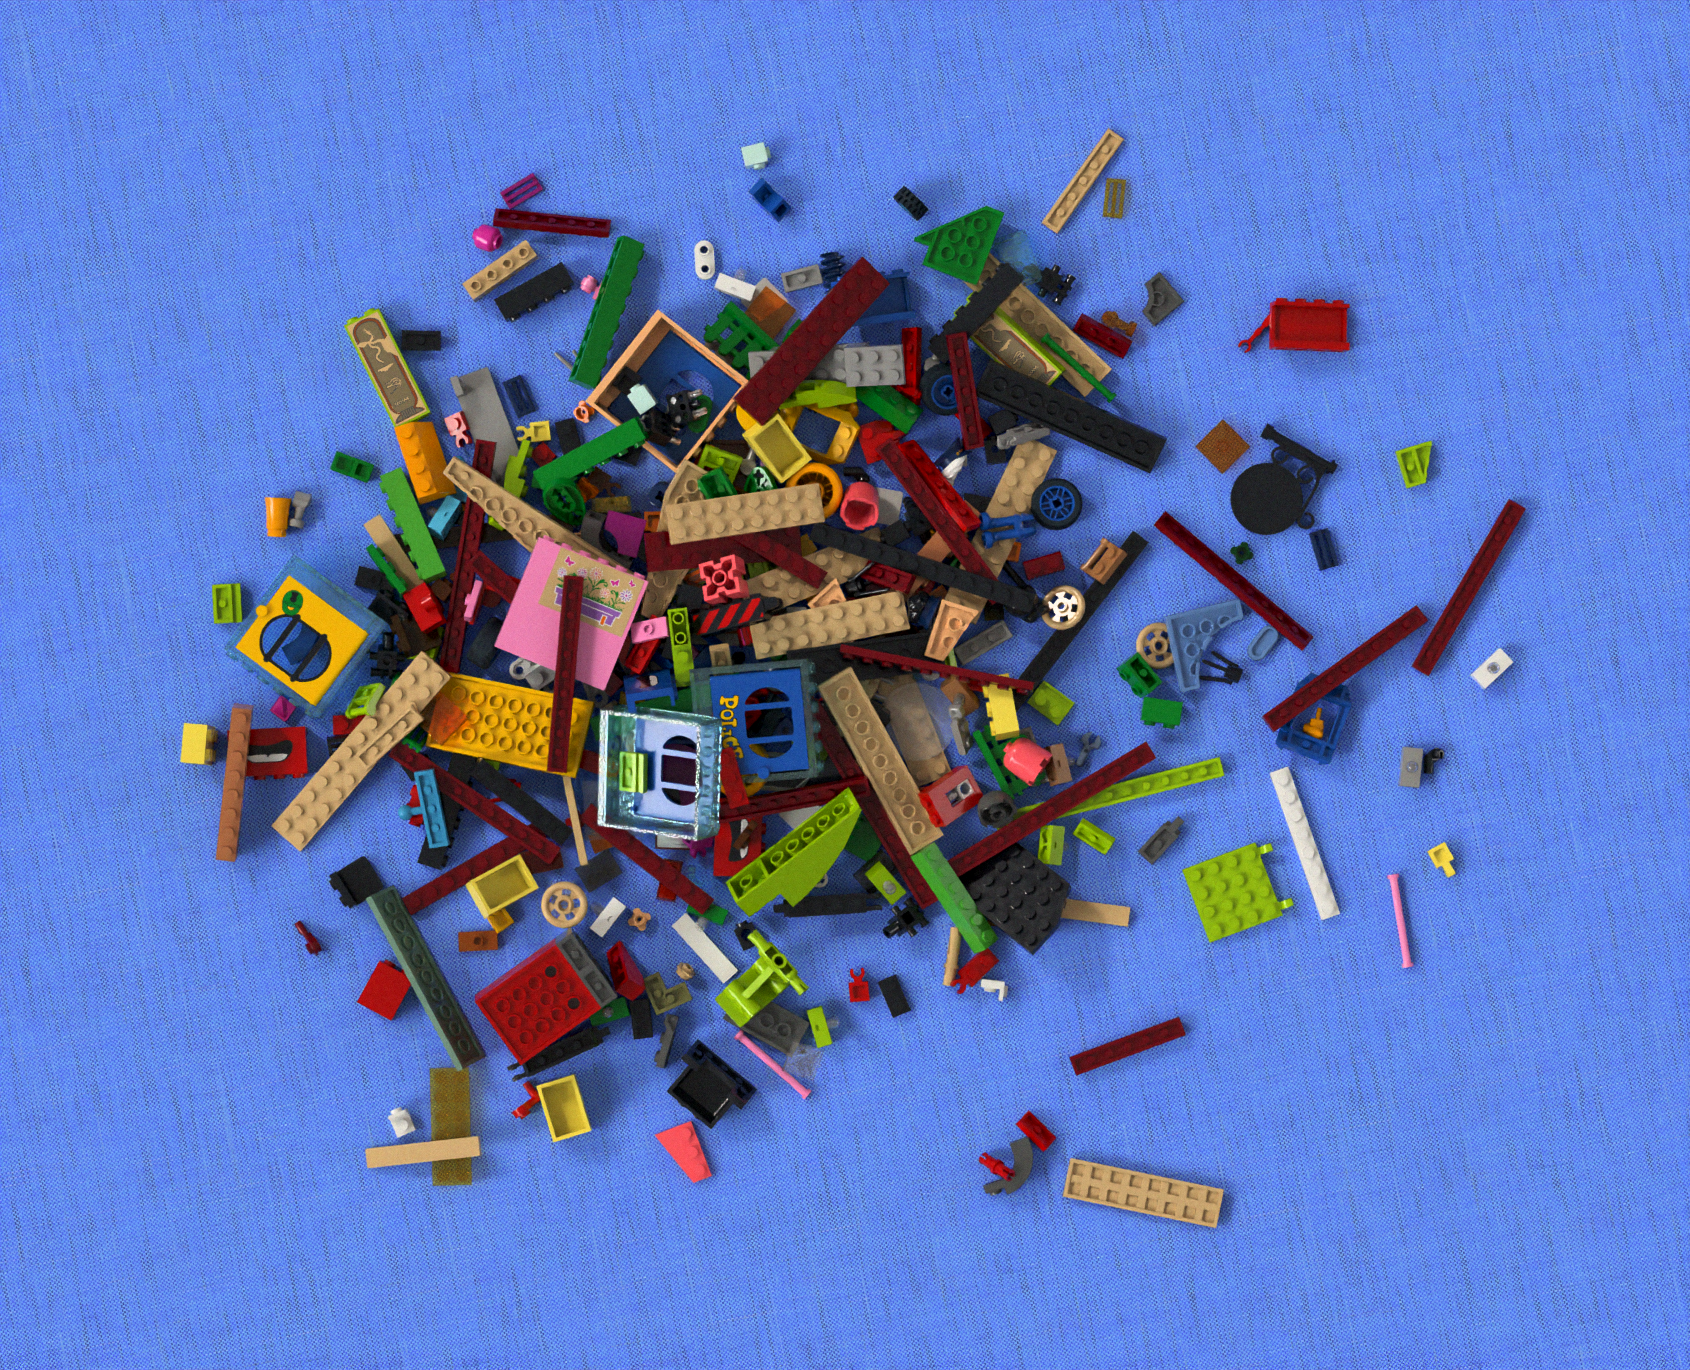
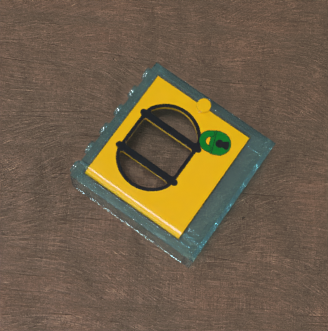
(343, 637)

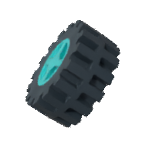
(910, 203)

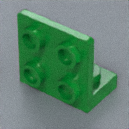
(863, 839)

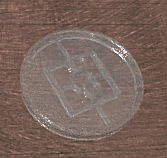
(919, 721)

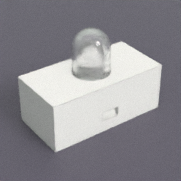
(736, 286)
(1491, 668)
(606, 916)

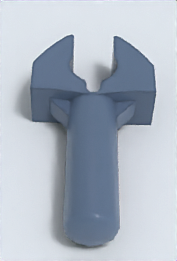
(1086, 749)

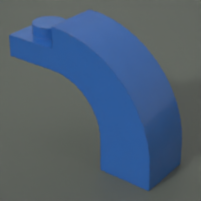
(301, 646)

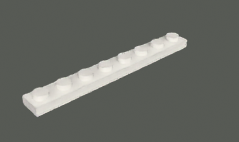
(1304, 843)

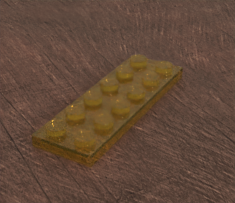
(450, 1121)

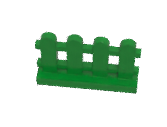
(743, 330)
(1000, 772)

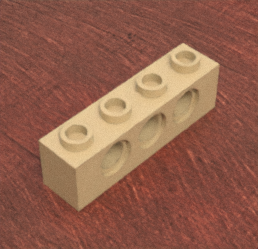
(500, 271)

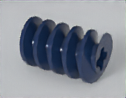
(833, 270)
(657, 500)

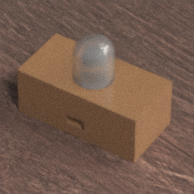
(960, 693)
(1058, 766)

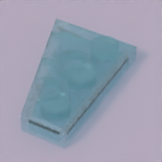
(1018, 251)

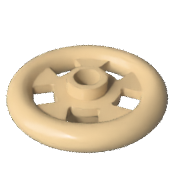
(1073, 617)
(1142, 642)
(561, 921)

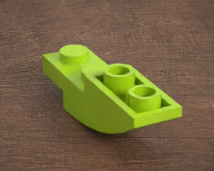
(823, 392)
(516, 468)
(681, 645)

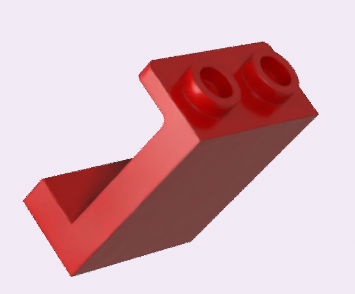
(385, 990)

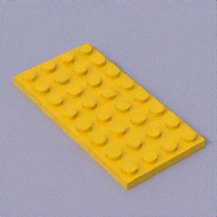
(510, 724)

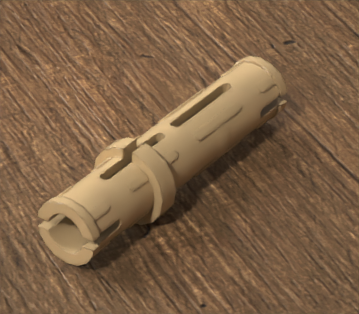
(952, 956)

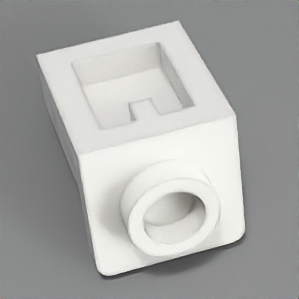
(991, 986)
(401, 1121)

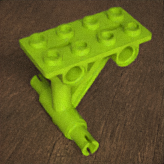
(760, 983)

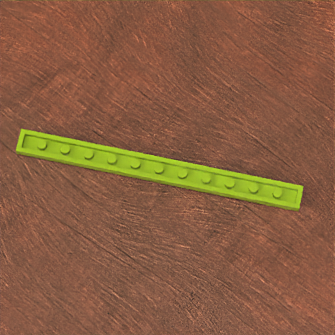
(1143, 786)

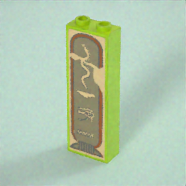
(1015, 348)
(387, 368)

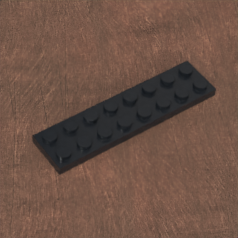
(830, 661)

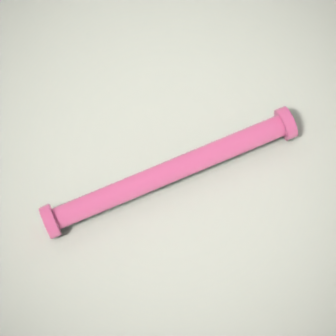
(1400, 920)
(772, 1064)

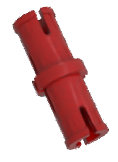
(996, 1166)

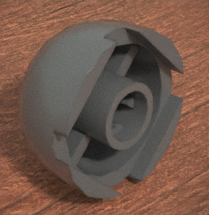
(996, 809)

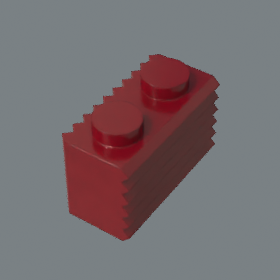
(1043, 566)

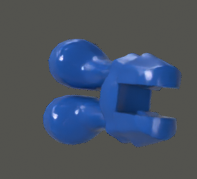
(989, 538)

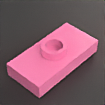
(471, 600)
(650, 630)

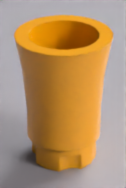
(277, 516)

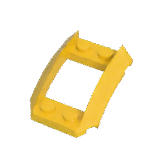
(843, 439)

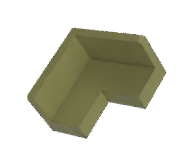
(663, 998)

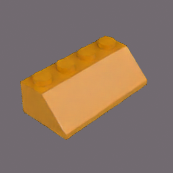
(424, 461)

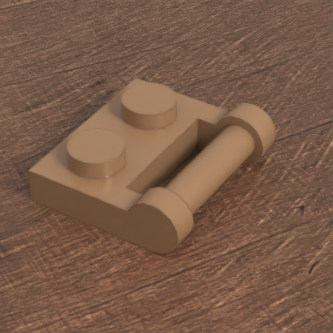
(1107, 564)

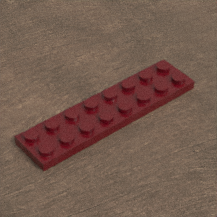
(666, 557)

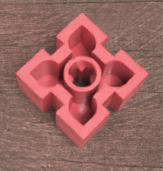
(724, 580)

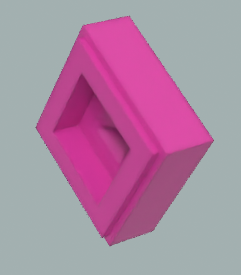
(283, 708)

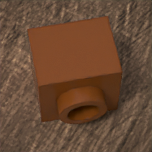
(442, 589)

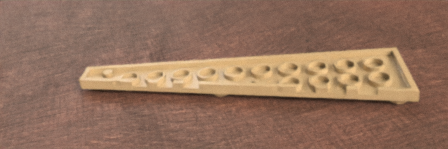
(515, 514)

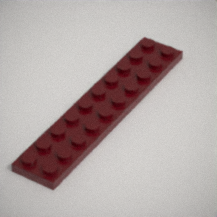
(811, 341)

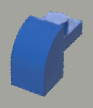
(769, 200)

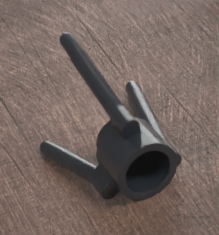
(855, 587)
(1231, 672)

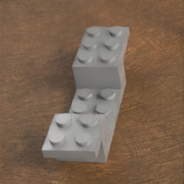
(851, 364)

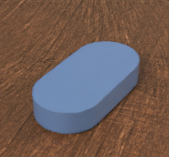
(1262, 643)

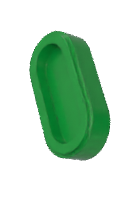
(700, 426)

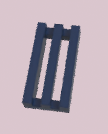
(525, 411)
(1319, 533)

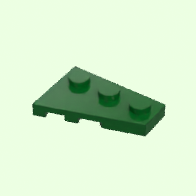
(377, 556)

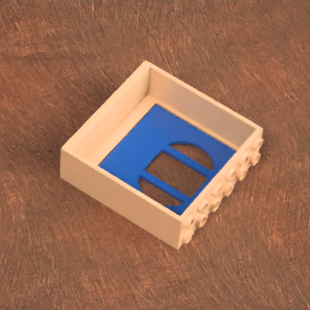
(660, 368)

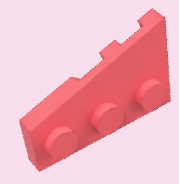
(686, 1150)

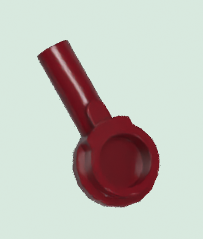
(312, 945)

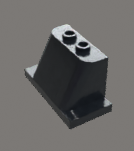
(709, 1085)

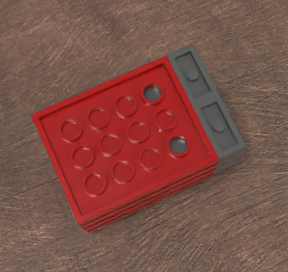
(546, 995)

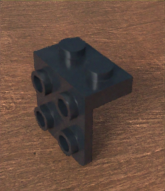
(356, 882)

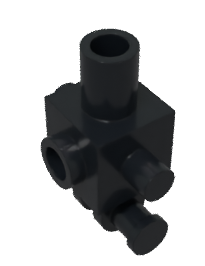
(1051, 280)
(916, 520)
(386, 658)
(905, 920)

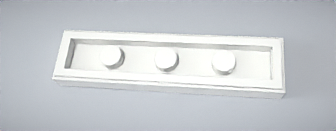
(705, 948)

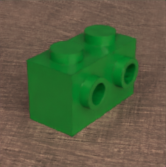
(1138, 675)
(1161, 711)

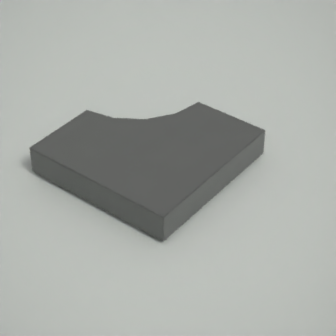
(1161, 300)

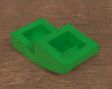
(351, 467)

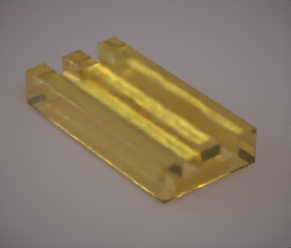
(1113, 214)

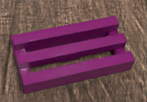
(518, 184)

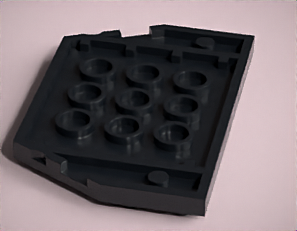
(1018, 895)

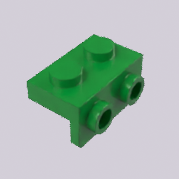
(716, 484)

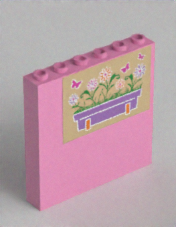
(607, 610)

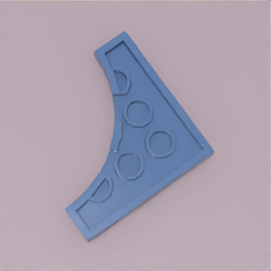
(1191, 633)

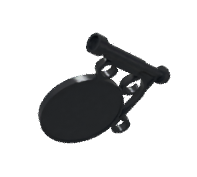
(1268, 495)

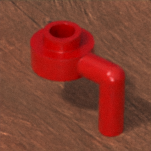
(523, 1110)

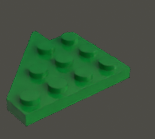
(962, 244)

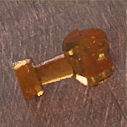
(1111, 320)

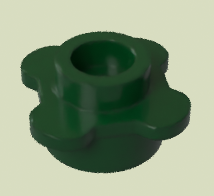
(1236, 552)

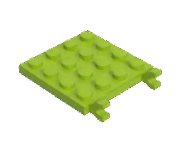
(1233, 891)

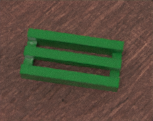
(413, 743)

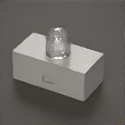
(1410, 767)

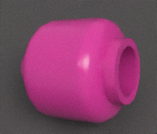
(487, 238)

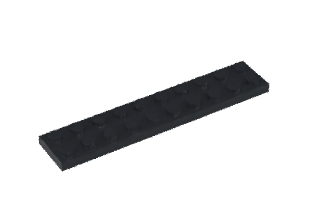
(1070, 416)

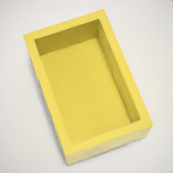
(777, 447)
(1003, 712)
(198, 744)
(501, 886)
(564, 1108)

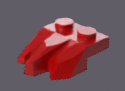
(874, 434)

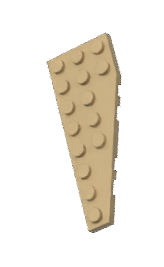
(663, 584)

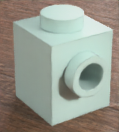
(755, 156)
(642, 398)

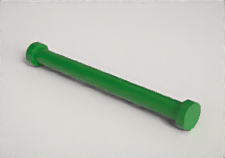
(1078, 367)

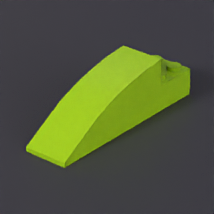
(799, 858)

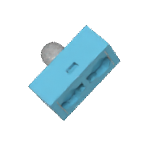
(444, 517)

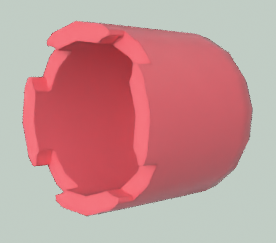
(860, 505)
(1026, 759)

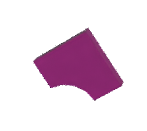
(627, 531)

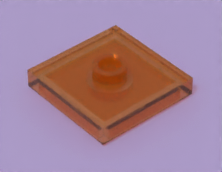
(770, 312)
(1222, 446)
(442, 718)

